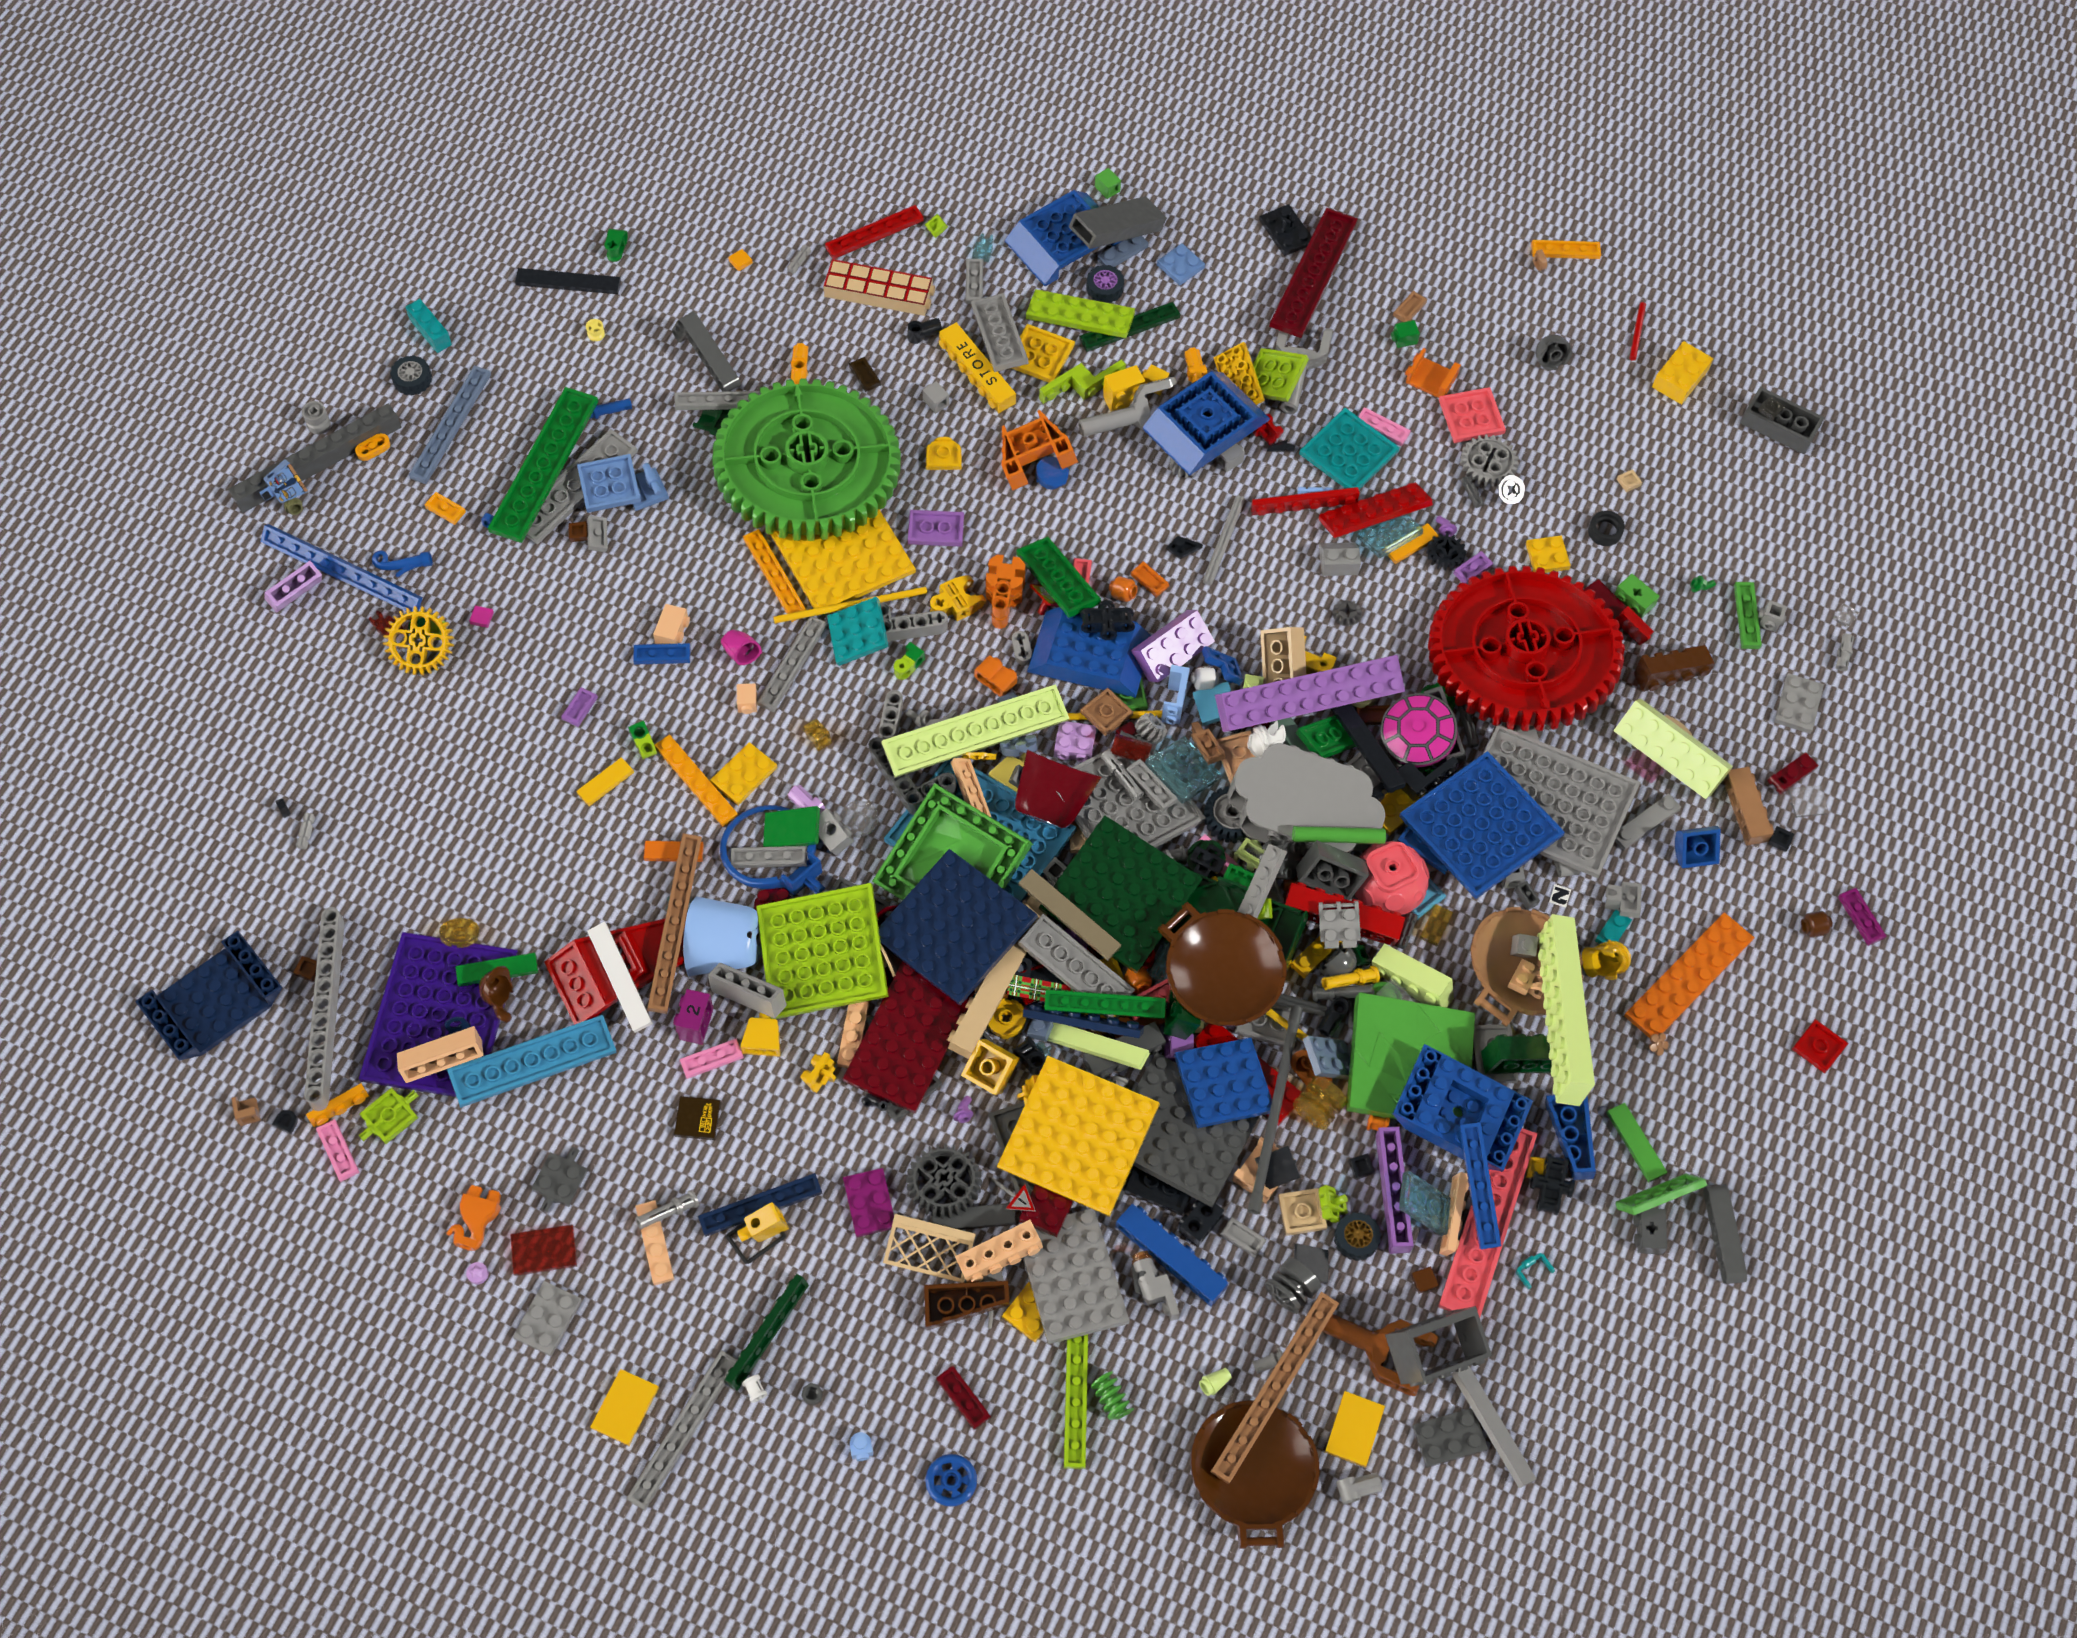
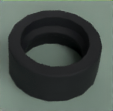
(1610, 517)

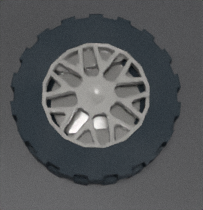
(407, 367)

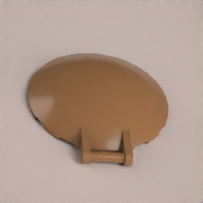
(1496, 966)

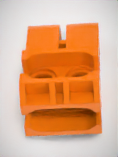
(1004, 587)

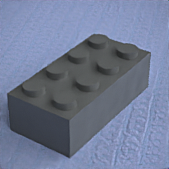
(1792, 427)

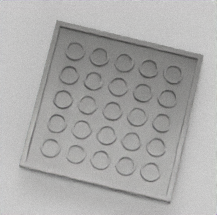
(1138, 816)

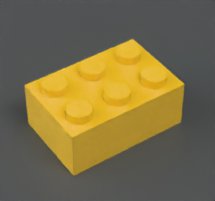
(1682, 372)

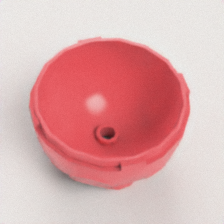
(1397, 889)

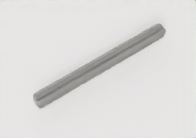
(1223, 540)

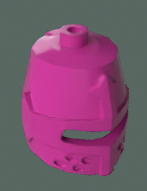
(738, 644)

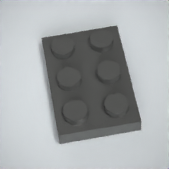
(1449, 1437)

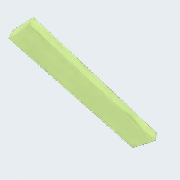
(1098, 1045)

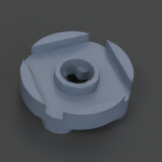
(1020, 744)

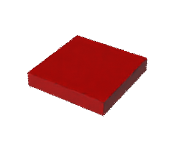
(1820, 1046)

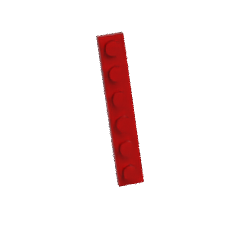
(874, 232)
(1304, 501)

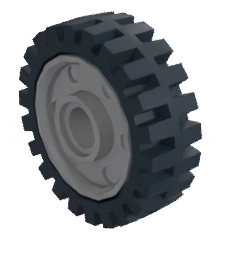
(1218, 819)

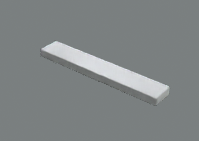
(620, 977)

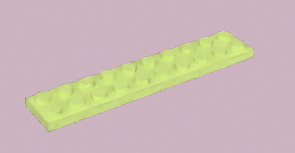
(975, 730)

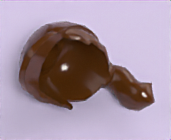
(495, 991)

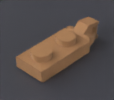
(1206, 744)

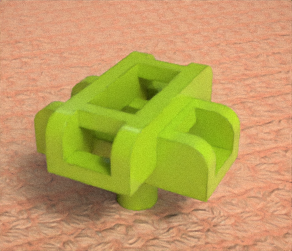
(1331, 1203)

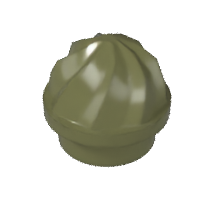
(293, 506)

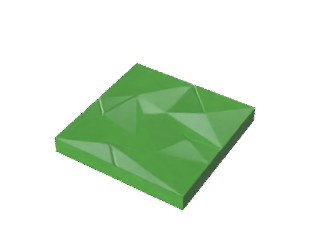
(951, 824)
(1388, 1042)

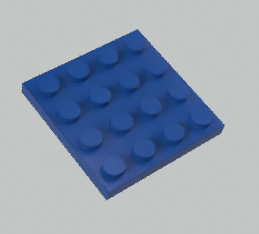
(1224, 1082)

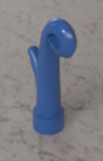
(405, 564)

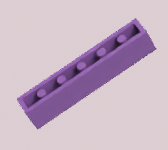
(1391, 1172)

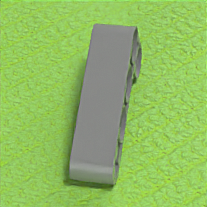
(938, 619)

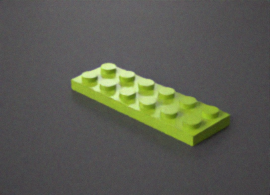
(1080, 313)

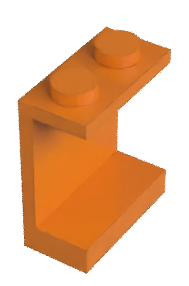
(1430, 375)

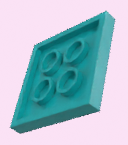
(857, 631)

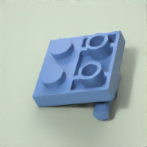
(649, 487)

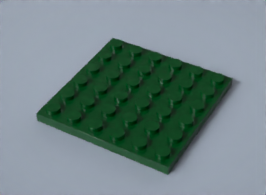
(1126, 889)

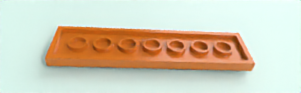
(1689, 976)

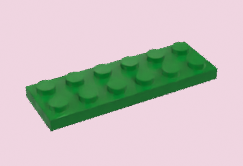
(1058, 576)

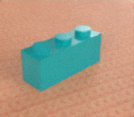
(428, 325)

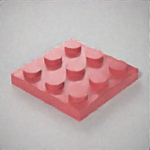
(1472, 414)

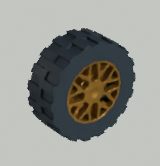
(1357, 1236)

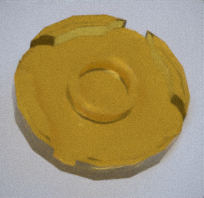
(459, 932)

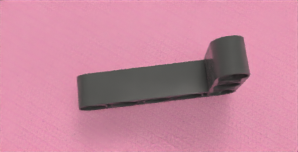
(693, 329)
(912, 793)

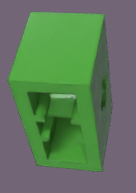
(1636, 595)

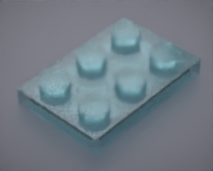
(1390, 535)
(1424, 1203)

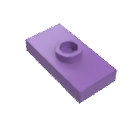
(579, 707)

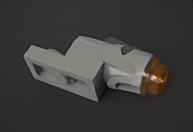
(1152, 1286)

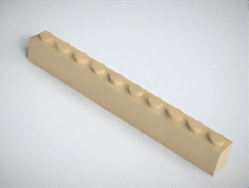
(989, 995)

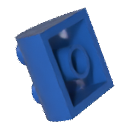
(1698, 846)

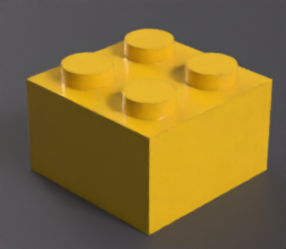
(1121, 387)
(990, 1066)

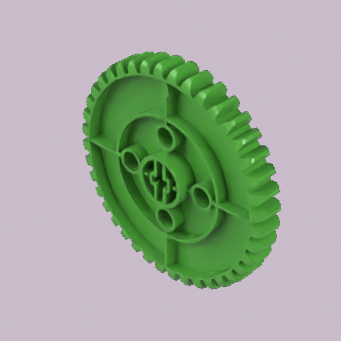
(786, 494)

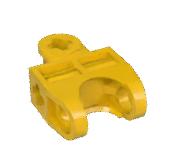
(955, 600)

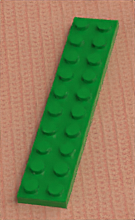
(543, 465)

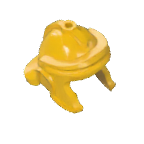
(1606, 959)

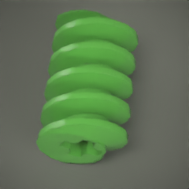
(1110, 1396)

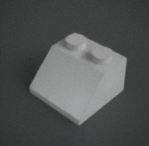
(1339, 559)

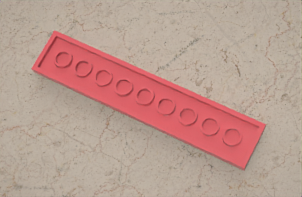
(1474, 1267)

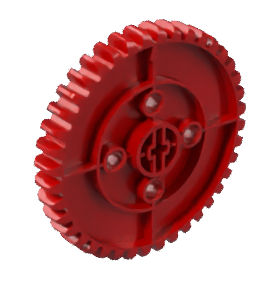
(1526, 648)

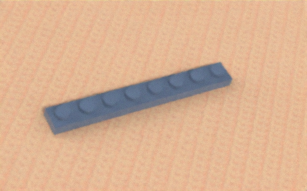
(450, 425)

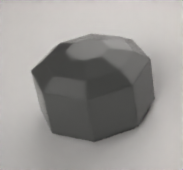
(812, 1394)

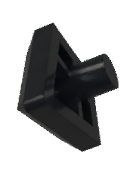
(1183, 547)

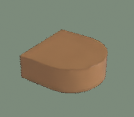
(1540, 260)

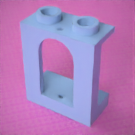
(1177, 681)

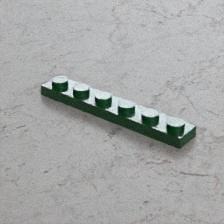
(761, 1339)

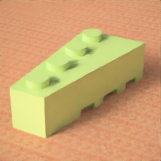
(1417, 978)

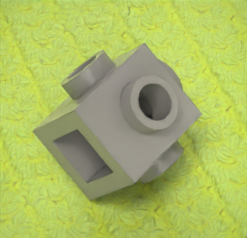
(1772, 616)

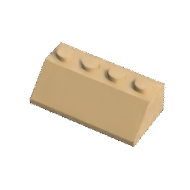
(1283, 653)

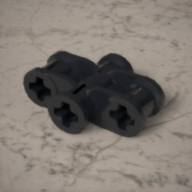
(1107, 620)
(1552, 1184)

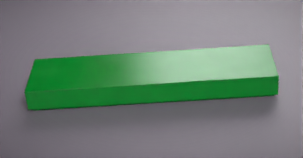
(517, 966)

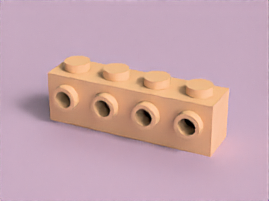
(439, 1054)
(999, 1252)

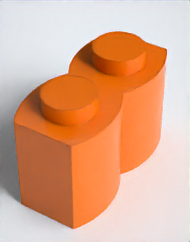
(996, 676)

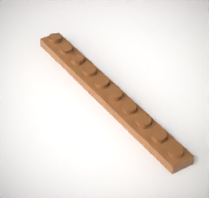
(674, 924)
(1274, 1388)

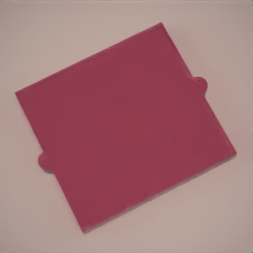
(1644, 766)

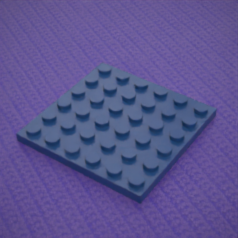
(1481, 824)

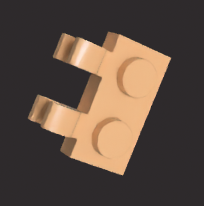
(1523, 978)

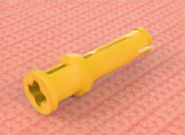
(1356, 977)

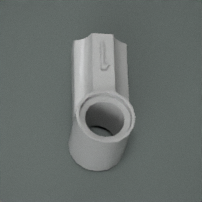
(1352, 1488)

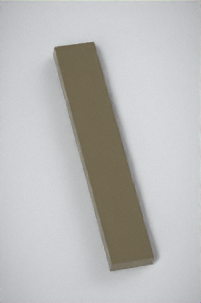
(1069, 914)

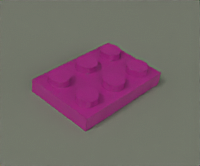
(869, 1202)

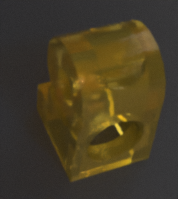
(817, 734)

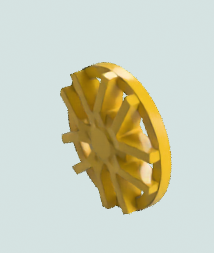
(979, 756)

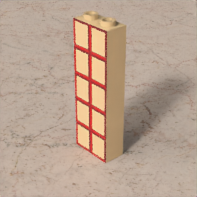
(879, 287)

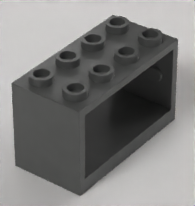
(1470, 1336)

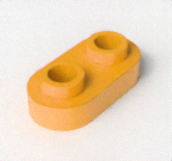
(371, 447)

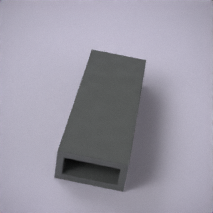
(1117, 222)

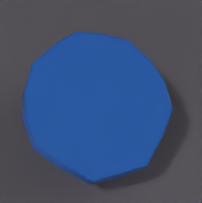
(1050, 474)

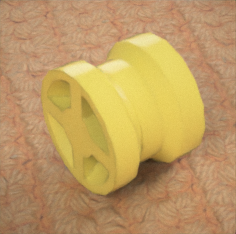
(592, 327)

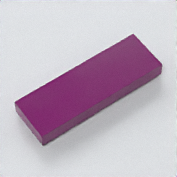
(1862, 916)

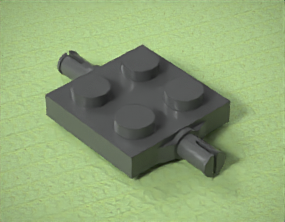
(559, 1179)

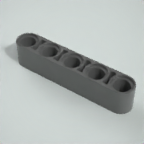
(1725, 1234)

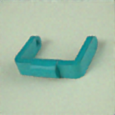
(1529, 1262)

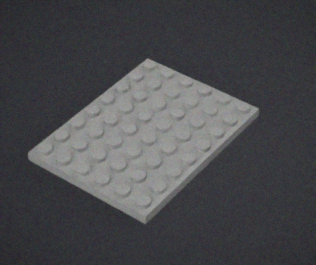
(1574, 792)

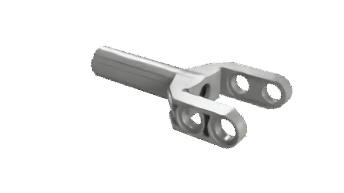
(1315, 360)
(1135, 414)

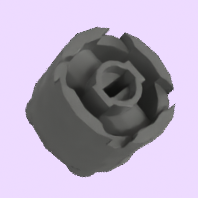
(1293, 857)

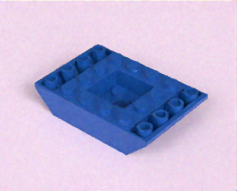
(1198, 439)
(1444, 1083)

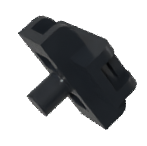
(1206, 859)

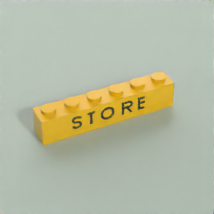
(977, 368)

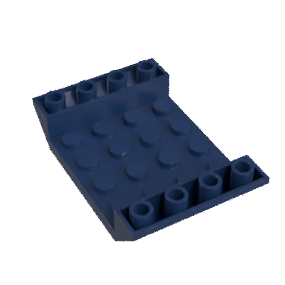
(212, 1000)

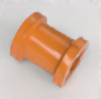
(1377, 1122)

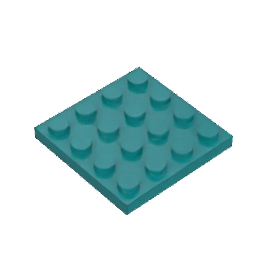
(1349, 450)

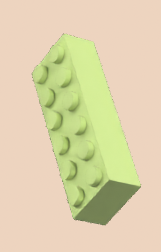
(1673, 748)

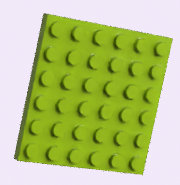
(823, 949)

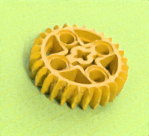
(422, 648)

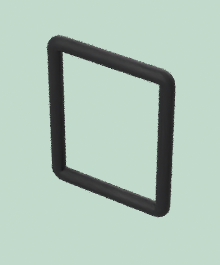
(728, 1236)

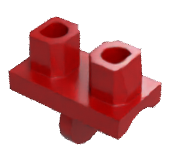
(1269, 431)

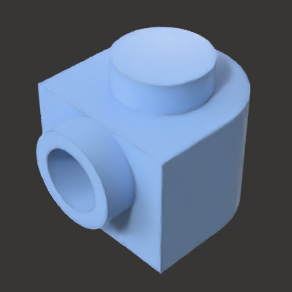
(861, 1446)

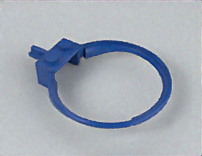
(794, 883)

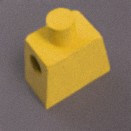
(761, 1037)
(763, 1224)

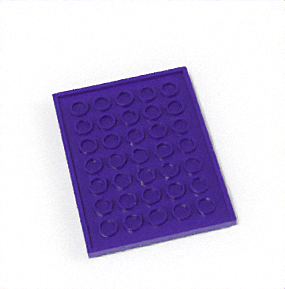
(418, 1003)

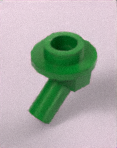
(1699, 583)

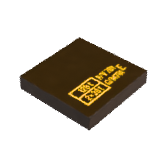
(697, 1118)

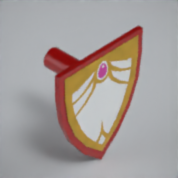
(1047, 599)

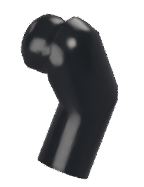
(877, 1102)

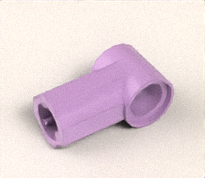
(803, 799)

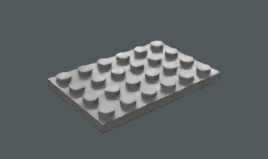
(1075, 1281)

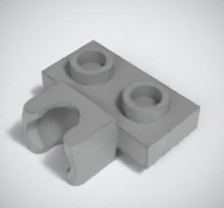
(1625, 897)

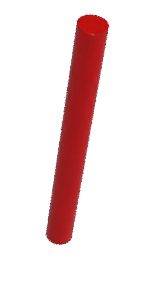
(1637, 332)

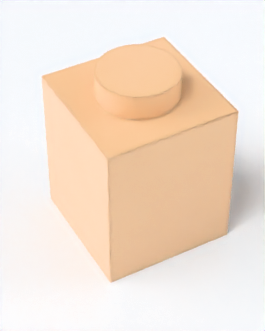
(746, 698)

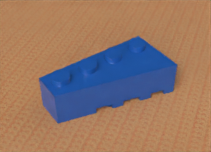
(1574, 1136)

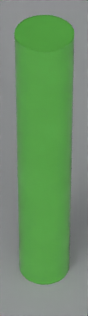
(1339, 835)

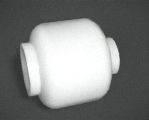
(1204, 678)

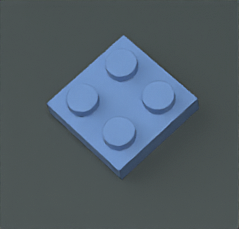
(1180, 264)

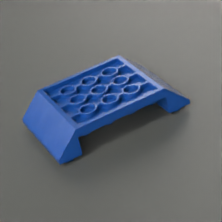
(1045, 239)

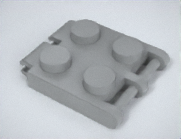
(1339, 925)

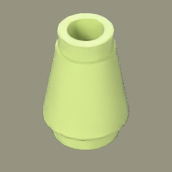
(1215, 1381)

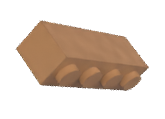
(1748, 806)

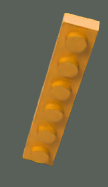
(696, 780)

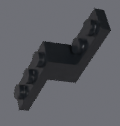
(1416, 783)

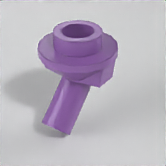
(1446, 526)
(963, 1113)

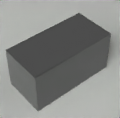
(1527, 895)

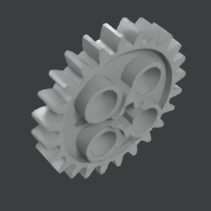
(1502, 467)

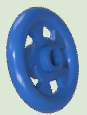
(969, 1480)

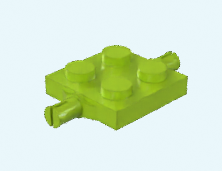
(388, 1115)

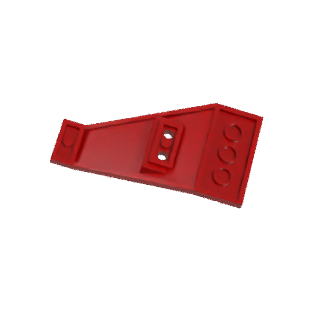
(583, 979)

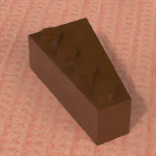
(1673, 667)
(962, 1300)

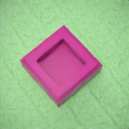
(481, 616)

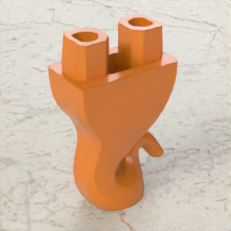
(476, 1214)

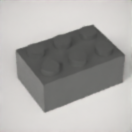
(1332, 870)

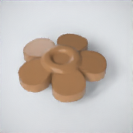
(1658, 1043)

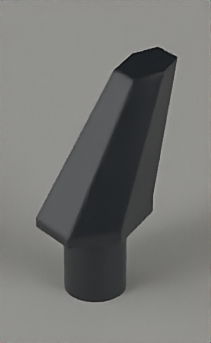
(1281, 447)

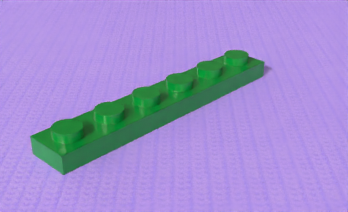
(1104, 1004)

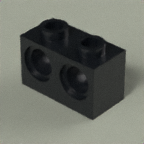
(1204, 1222)

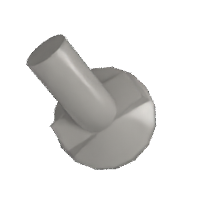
(921, 719)

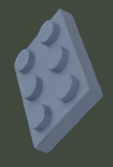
(1328, 1057)

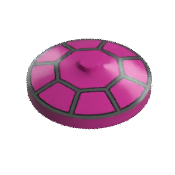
(1419, 730)

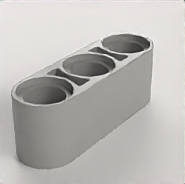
(891, 710)

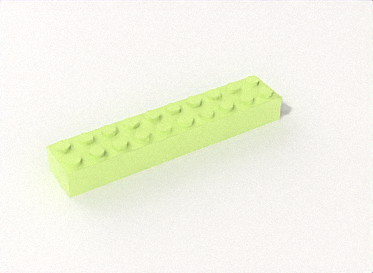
(1565, 1011)

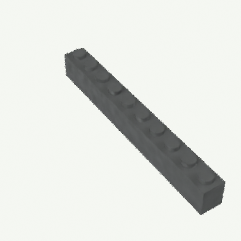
(319, 454)

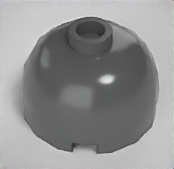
(1553, 352)
(1339, 962)

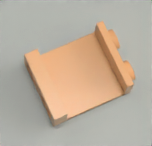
(1247, 1173)

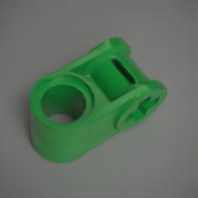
(615, 244)

